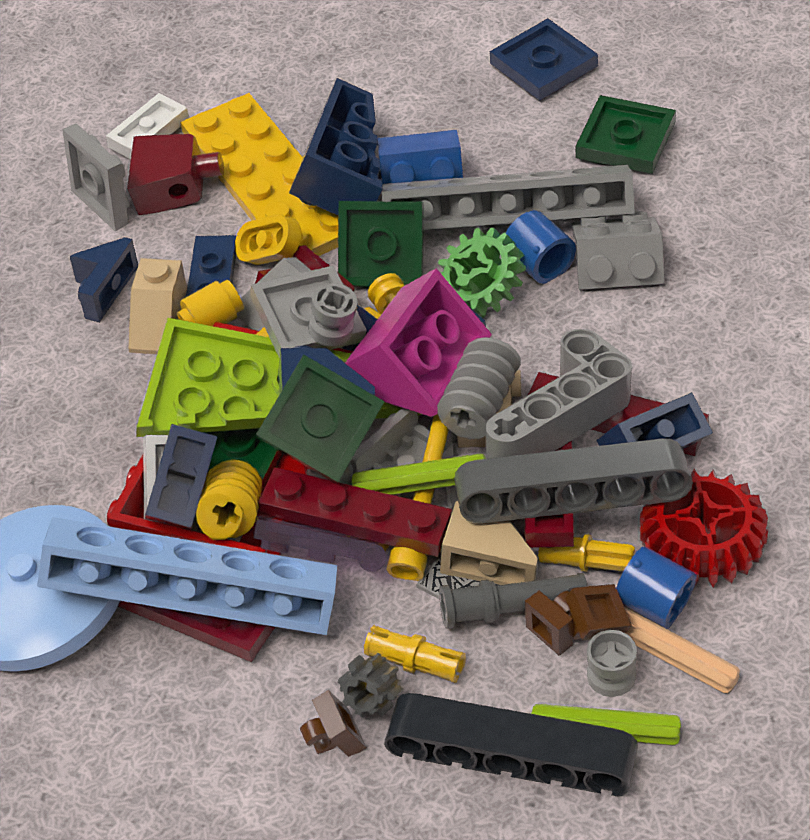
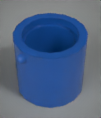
(544, 245)
(655, 587)

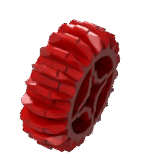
(708, 530)

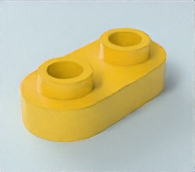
(268, 239)

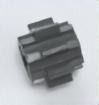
(370, 685)

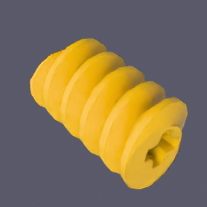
(229, 500)

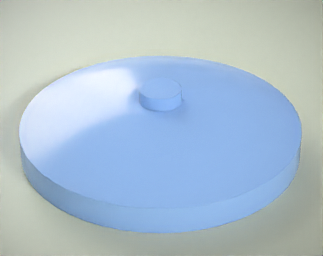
(35, 621)

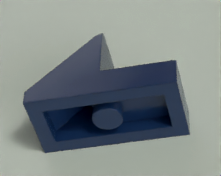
(103, 275)

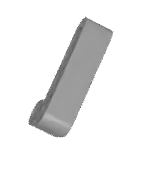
(589, 390)

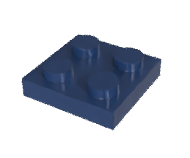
(543, 59)

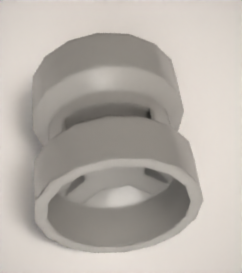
(332, 314)
(611, 663)

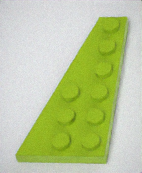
(214, 380)

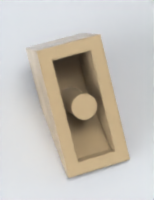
(154, 298)
(486, 551)

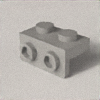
(395, 444)

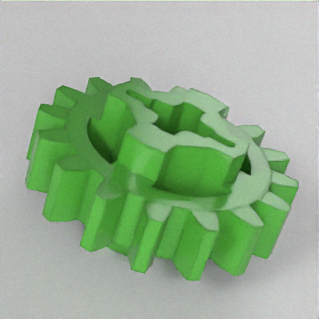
(480, 272)

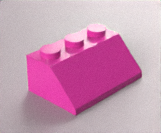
(417, 344)

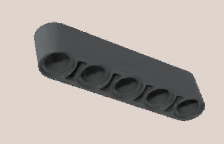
(572, 481)

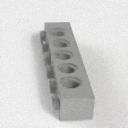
(508, 196)

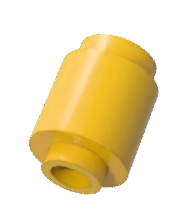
(211, 304)

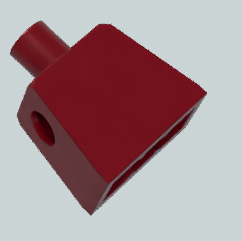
(169, 172)

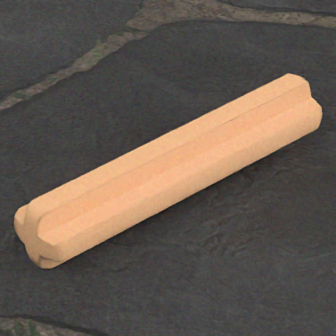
(682, 653)

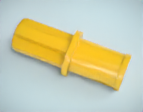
(589, 553)

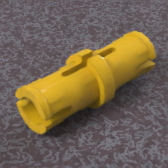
(415, 653)

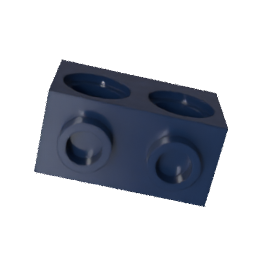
(180, 477)

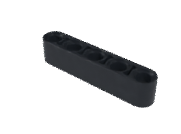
(512, 742)

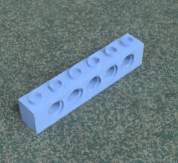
(187, 576)

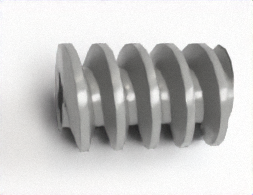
(478, 386)

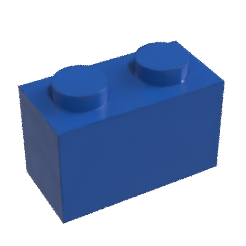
(420, 157)

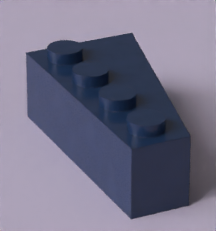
(341, 152)

